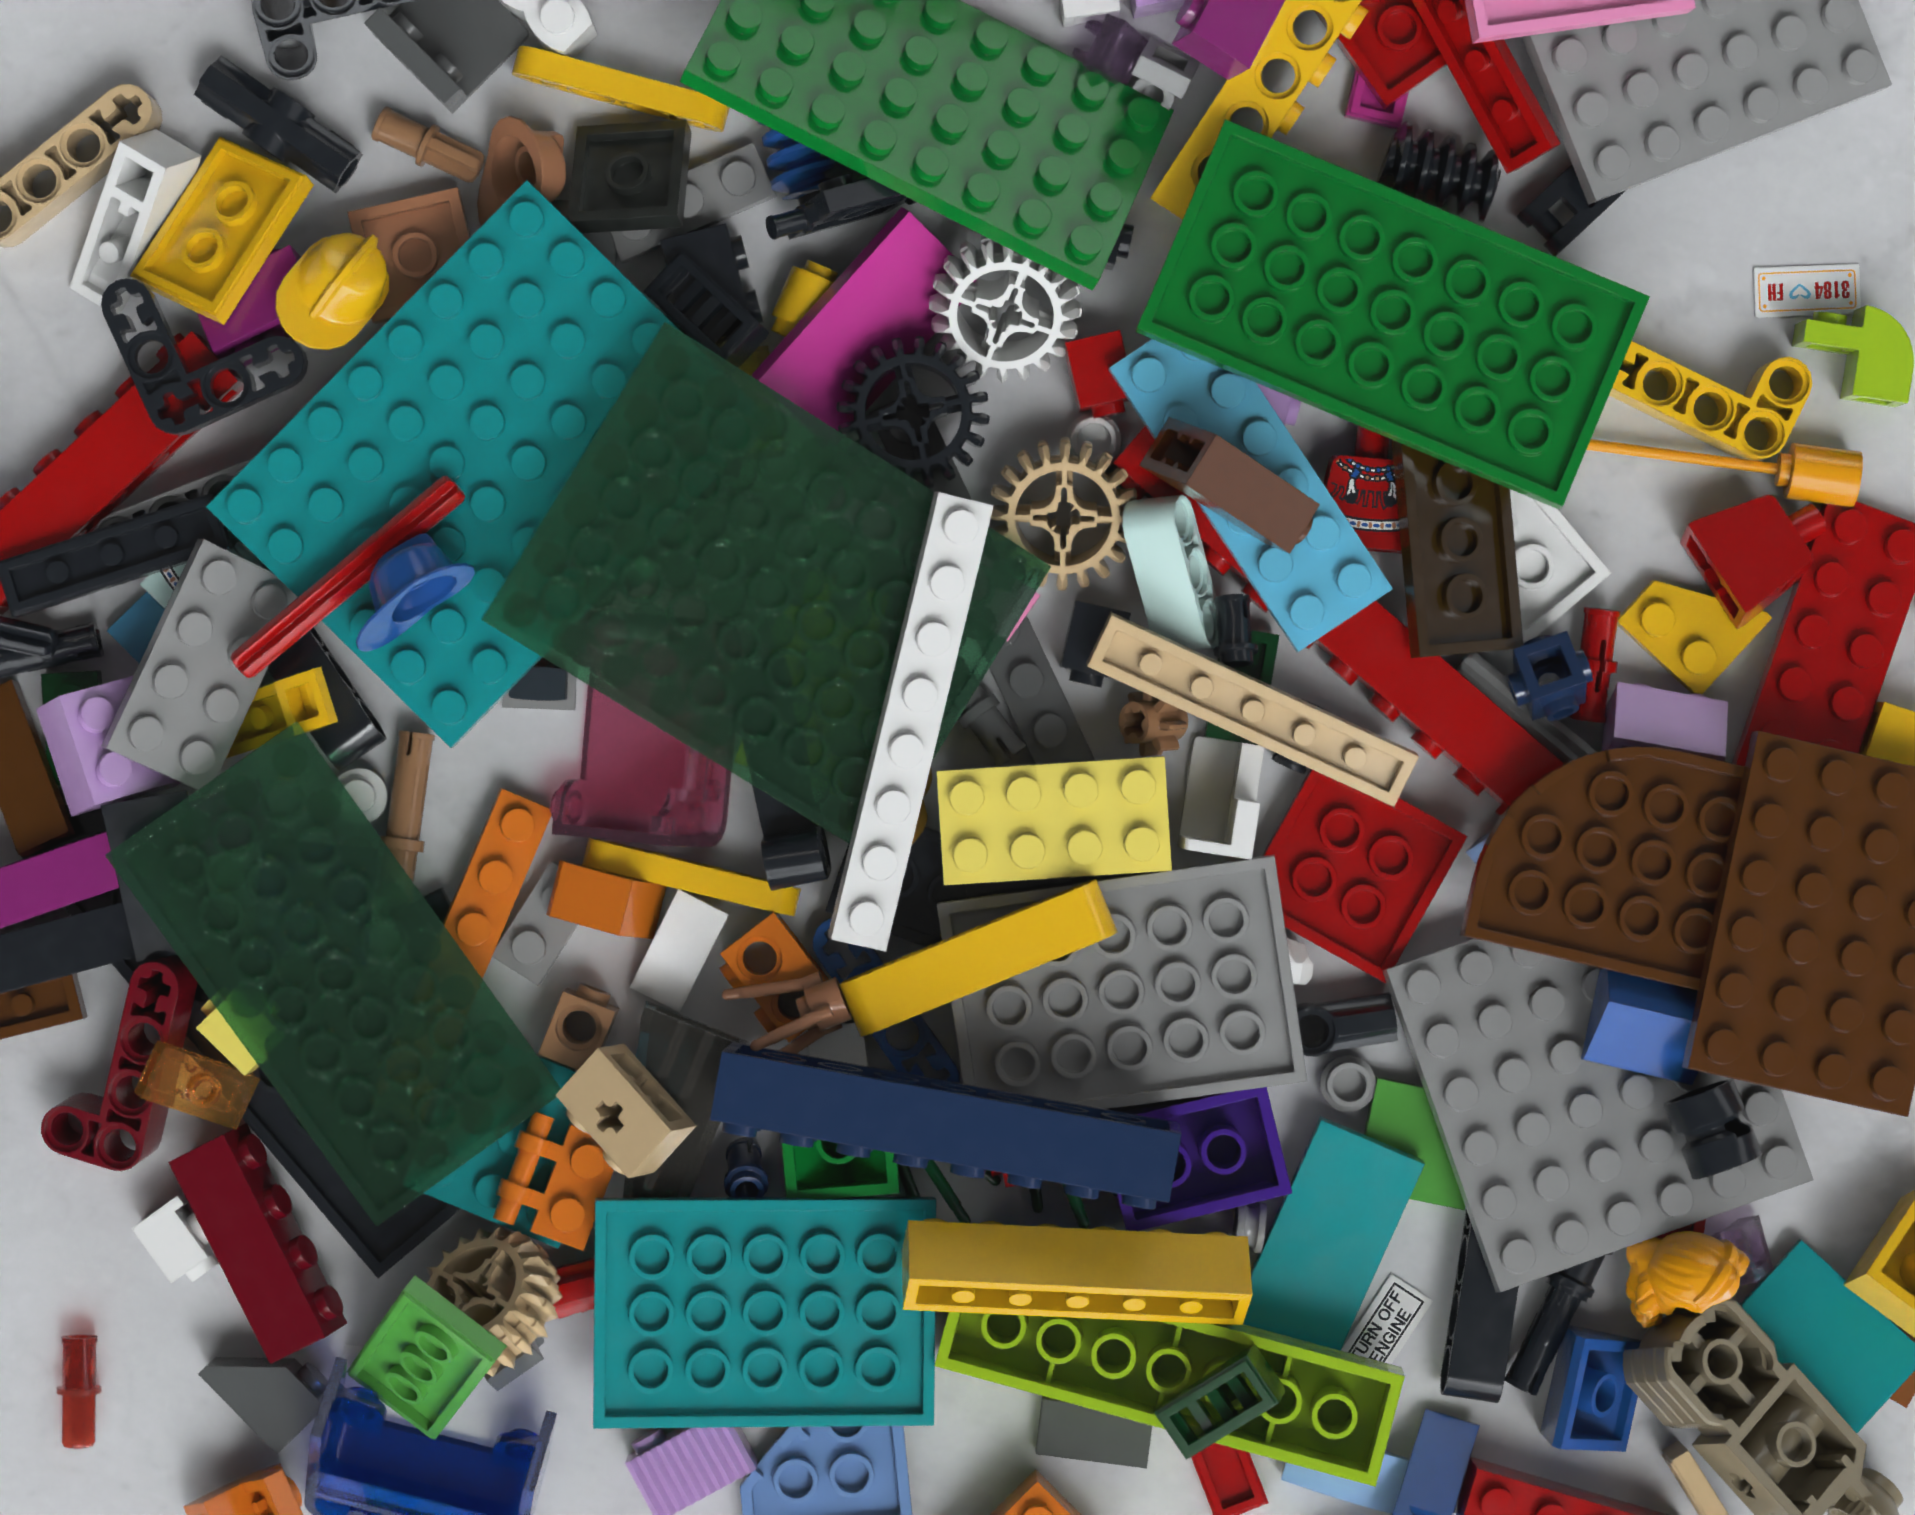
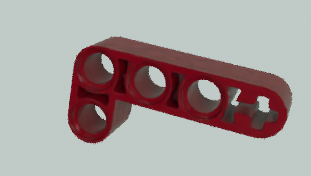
(120, 1105)

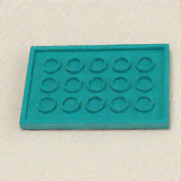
(758, 1314)

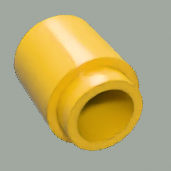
(799, 294)

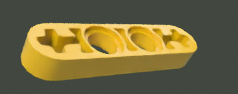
(619, 88)
(689, 876)

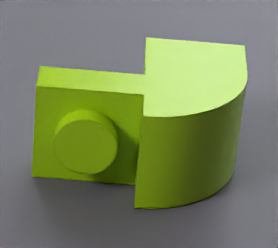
(1875, 349)

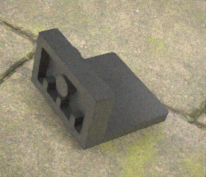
(450, 43)

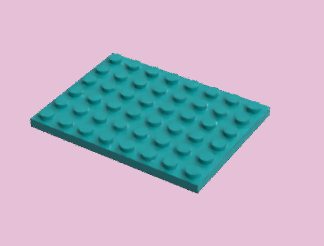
(474, 379)

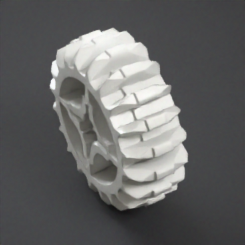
(986, 296)

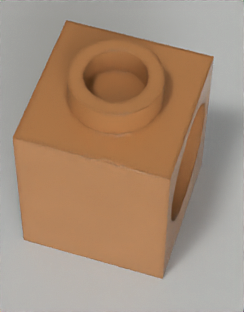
(559, 1044)

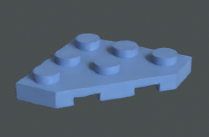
(831, 1473)

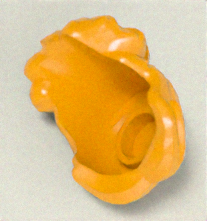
(1681, 1272)

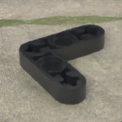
(176, 377)

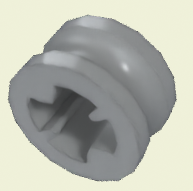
(1251, 1223)

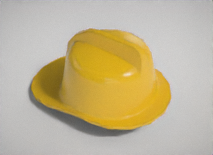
(333, 291)

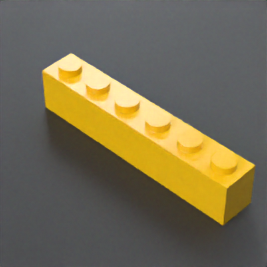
(1076, 1272)

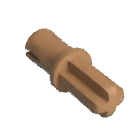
(428, 145)

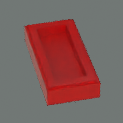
(1229, 1480)

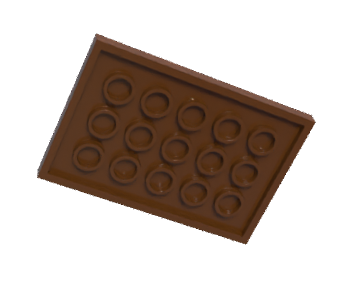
(1814, 930)

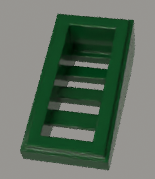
(1260, 1375)

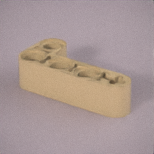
(60, 156)

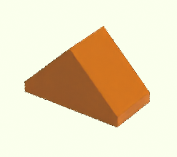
(606, 901)

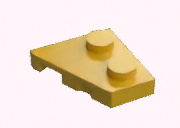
(1687, 633)

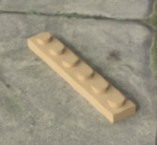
(1252, 709)

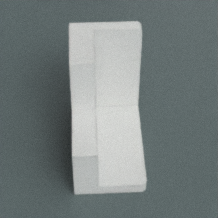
(1221, 798)

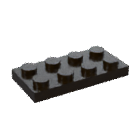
(1455, 558)

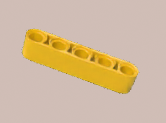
(978, 958)

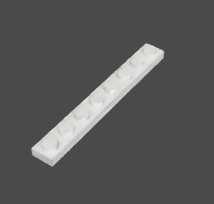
(910, 721)

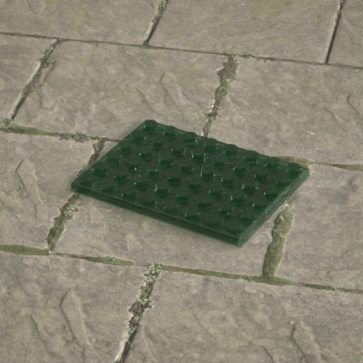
(744, 579)

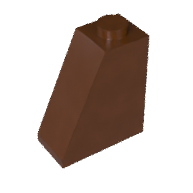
(1230, 484)

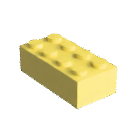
(1054, 820)

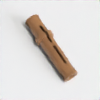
(408, 798)

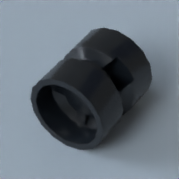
(1713, 1129)

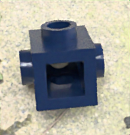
(1549, 659)

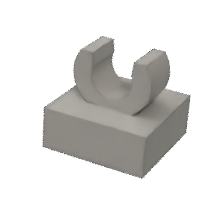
(1165, 69)

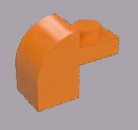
(258, 1493)

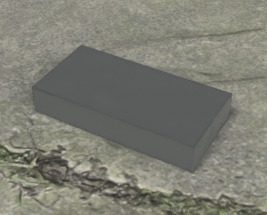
(1091, 1435)

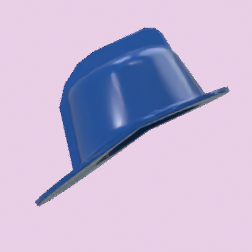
(407, 586)

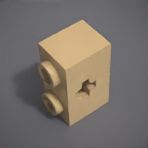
(625, 1111)

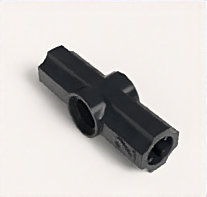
(278, 124)
(1352, 1023)

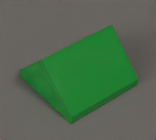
(826, 1174)

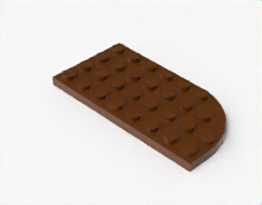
(1611, 863)

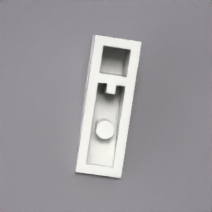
(136, 200)

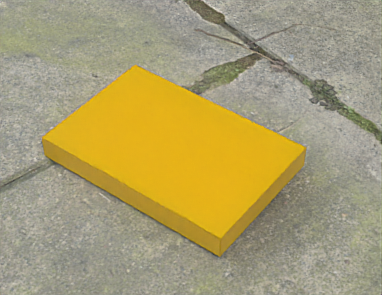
(222, 230)

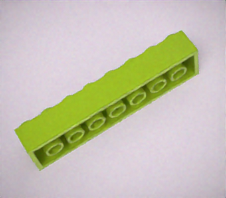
(1328, 1420)

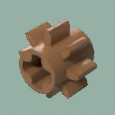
(1152, 724)

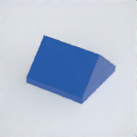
(1640, 1026)
(1588, 1393)

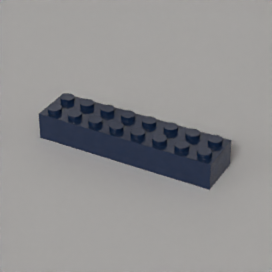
(946, 1123)

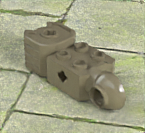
(1756, 1417)

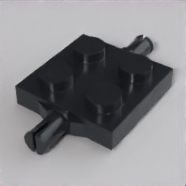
(833, 205)

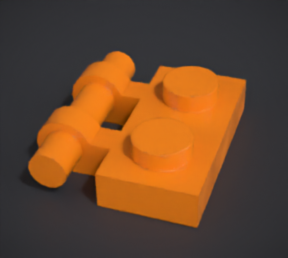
(577, 1178)

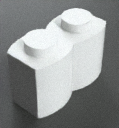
(557, 24)

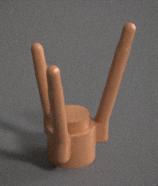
(820, 1009)

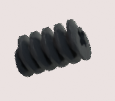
(1441, 170)

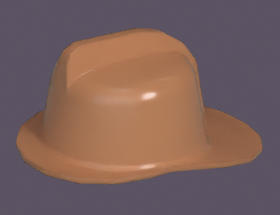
(516, 156)

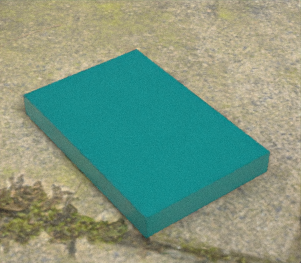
(1831, 1334)

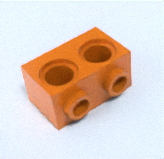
(791, 963)

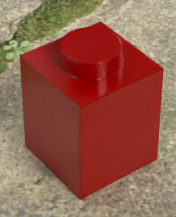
(1089, 373)

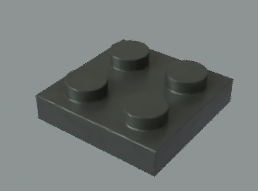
(629, 176)

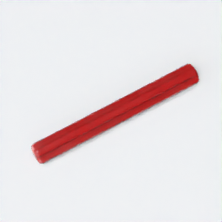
(345, 578)

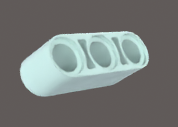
(1171, 570)

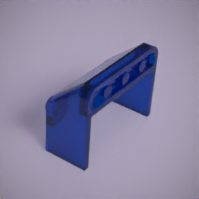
(393, 1469)

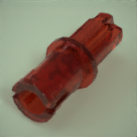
(79, 1391)

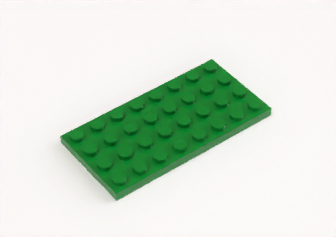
(944, 115)
(1393, 314)

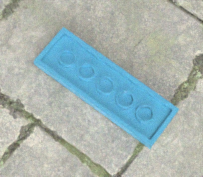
(1327, 572)

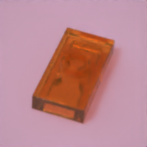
(196, 1085)

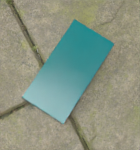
(1330, 1235)

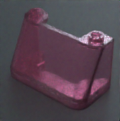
(640, 784)

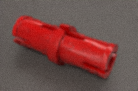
(1598, 645)

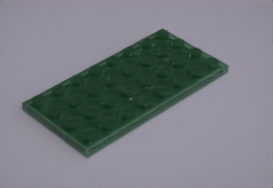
(334, 973)

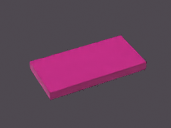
(868, 305)

